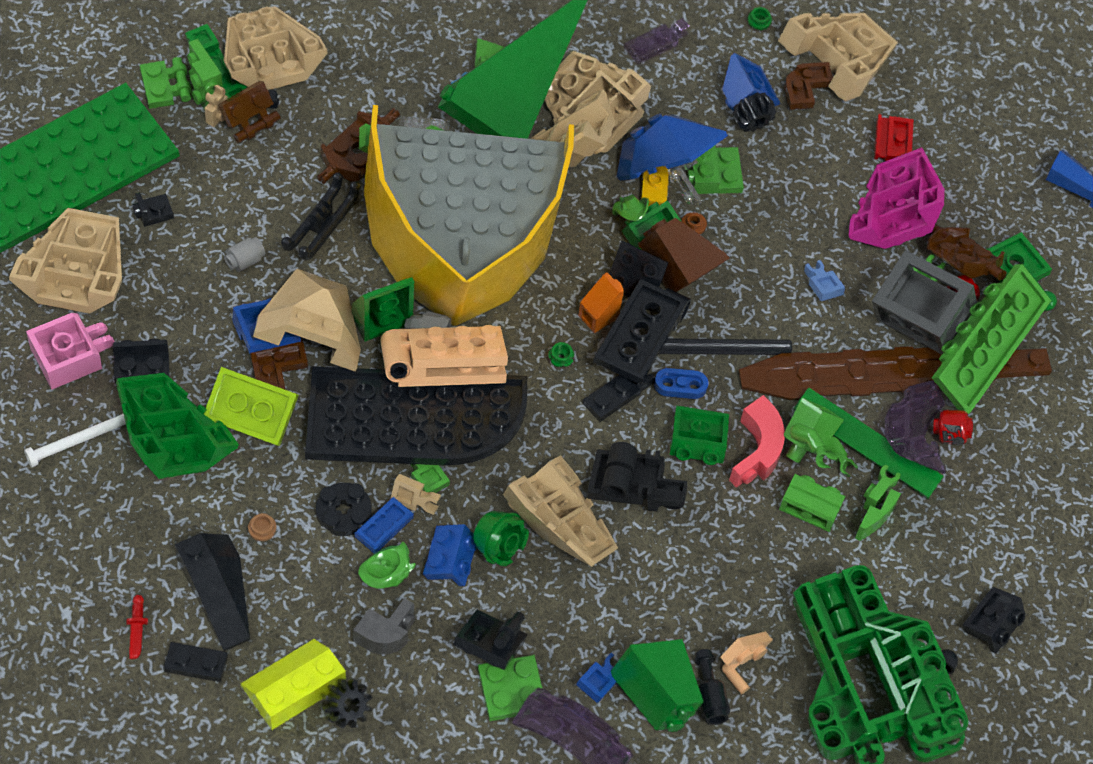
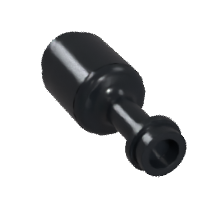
(713, 691)

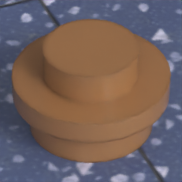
(262, 527)

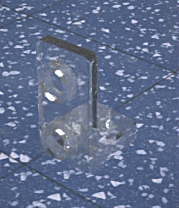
(689, 193)

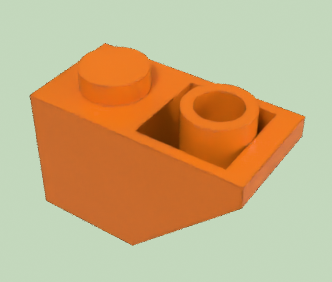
(602, 303)

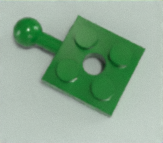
(1021, 250)

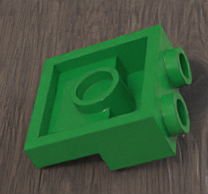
(654, 214)
(699, 435)

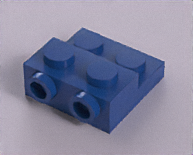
(245, 320)

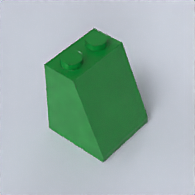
(660, 682)

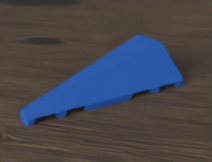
(1071, 176)

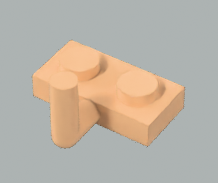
(740, 652)

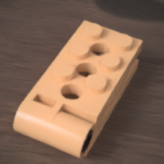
(445, 356)

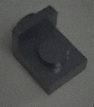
(153, 209)

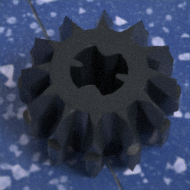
(754, 112)
(336, 704)

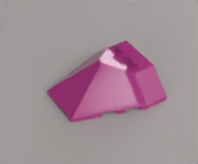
(900, 202)

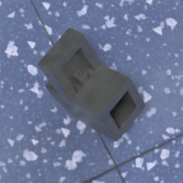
(384, 635)

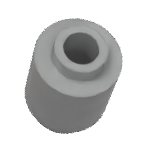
(244, 254)

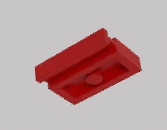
(893, 137)

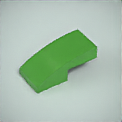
(875, 518)

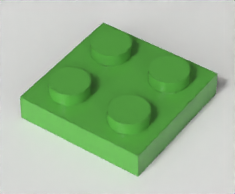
(508, 688)

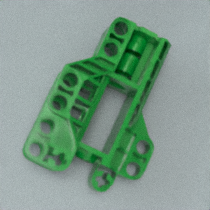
(891, 642)

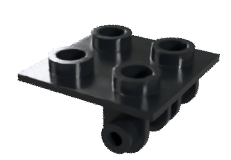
(635, 264)

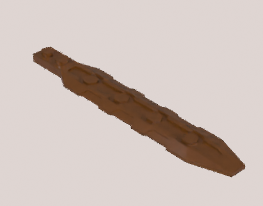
(865, 372)

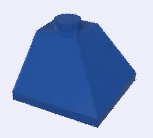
(745, 79)

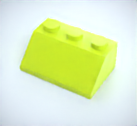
(294, 682)

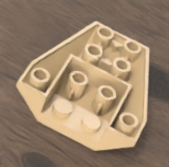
(271, 48)

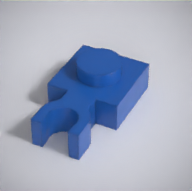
(598, 680)

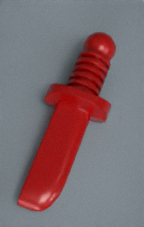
(136, 622)

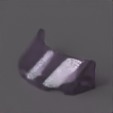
(908, 423)
(572, 728)

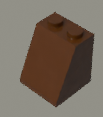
(686, 251)

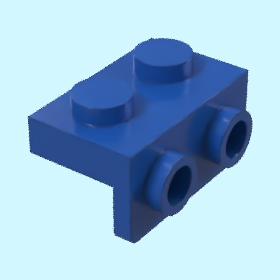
(450, 554)

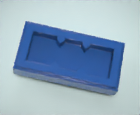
(384, 525)

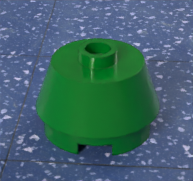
(500, 536)

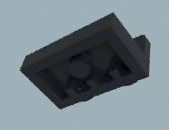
(140, 358)
(996, 618)

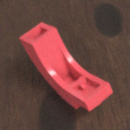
(768, 429)

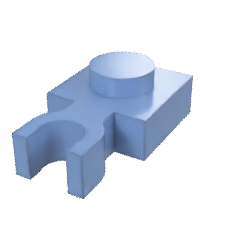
(824, 284)

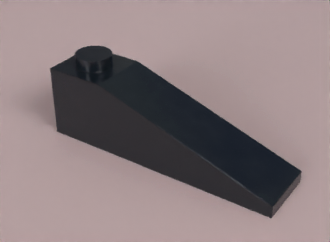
(217, 582)

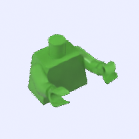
(813, 431)

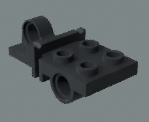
(631, 477)

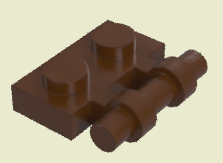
(245, 105)

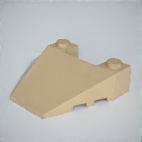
(849, 42)

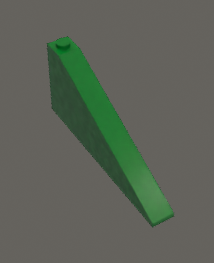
(511, 85)

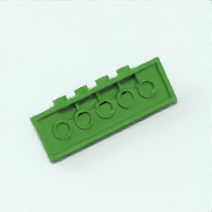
(989, 337)

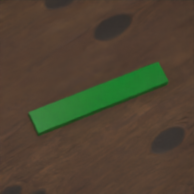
(877, 449)

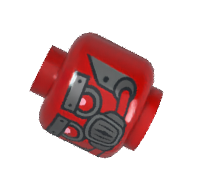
(953, 427)

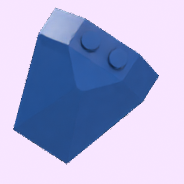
(667, 143)

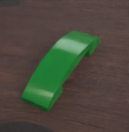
(211, 45)

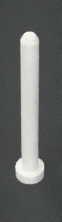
(72, 440)

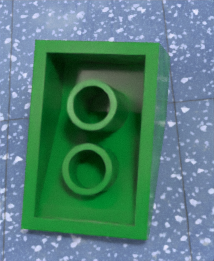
(384, 309)

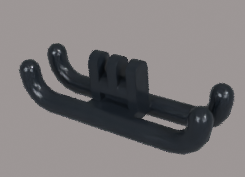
(322, 219)

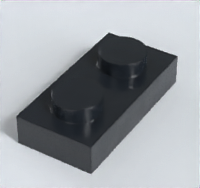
(195, 662)

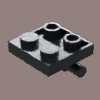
(491, 638)

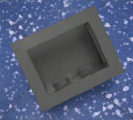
(922, 306)

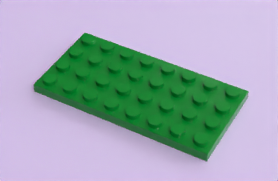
(77, 162)

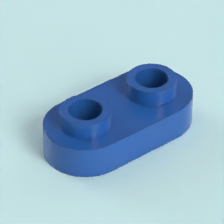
(681, 383)

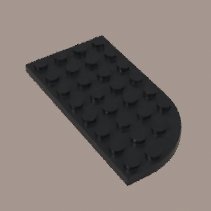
(374, 420)

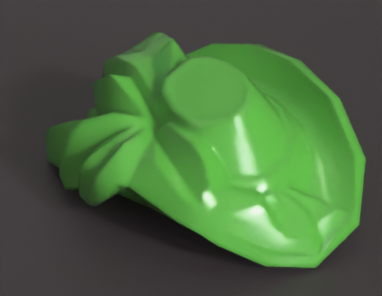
(631, 207)
(387, 567)

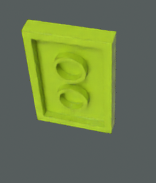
(251, 406)

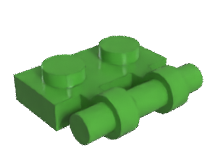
(157, 85)

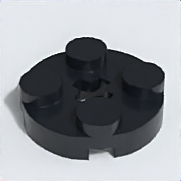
(333, 519)

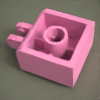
(68, 349)

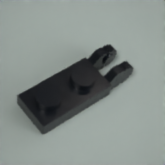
(615, 395)

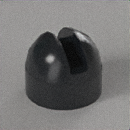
(951, 660)

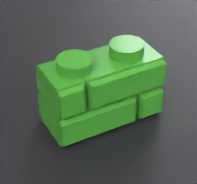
(812, 502)

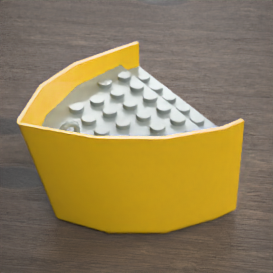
(462, 211)

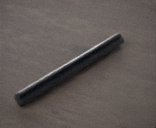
(727, 346)

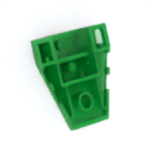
(169, 428)

